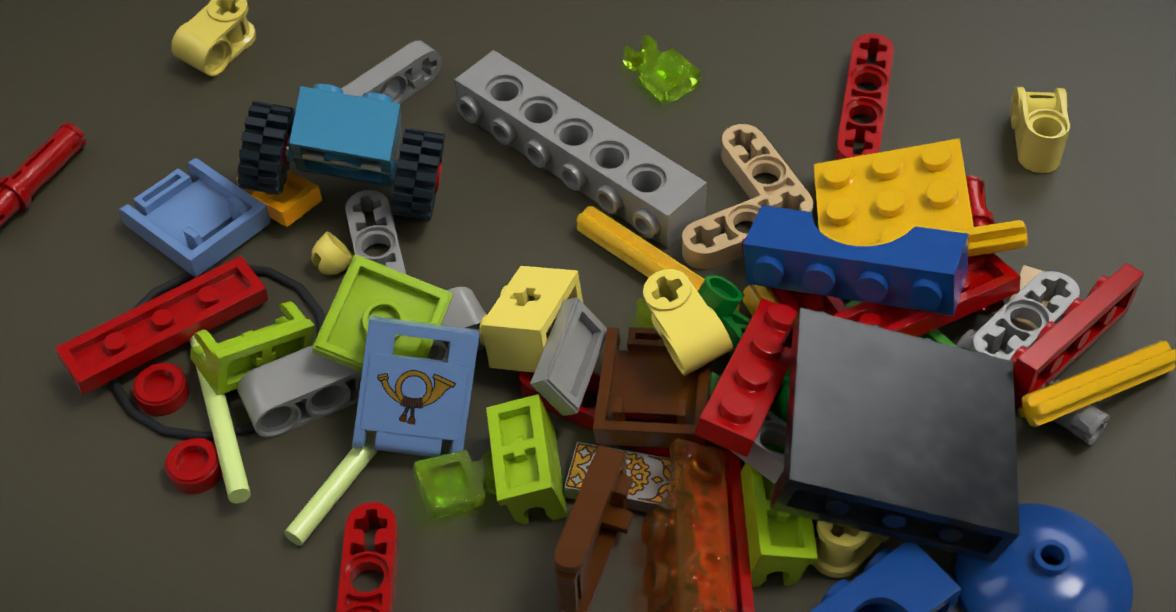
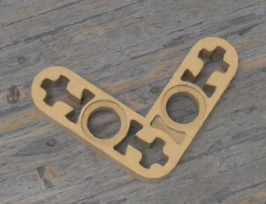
(784, 193)

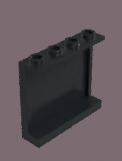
(899, 437)

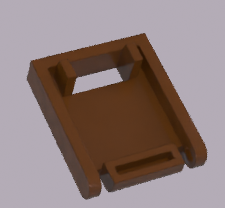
(647, 387)
(592, 530)

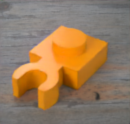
(294, 201)

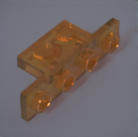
(690, 536)

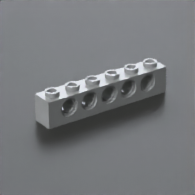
(581, 148)

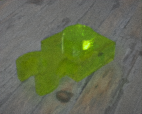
(663, 74)
(454, 482)

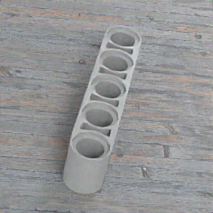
(309, 387)

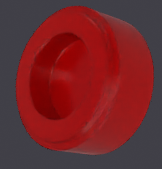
(161, 389)
(193, 466)

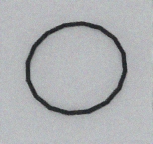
(173, 283)

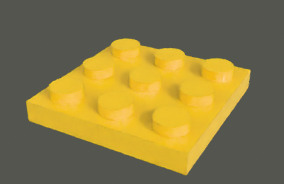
(892, 192)

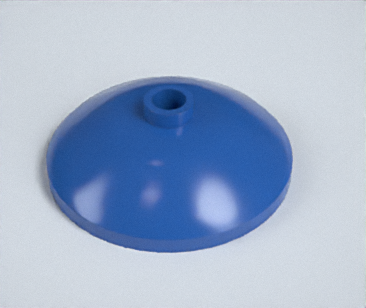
(1088, 577)

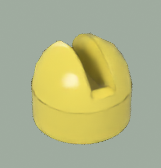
(330, 255)

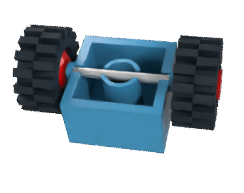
(345, 140)

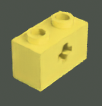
(524, 316)

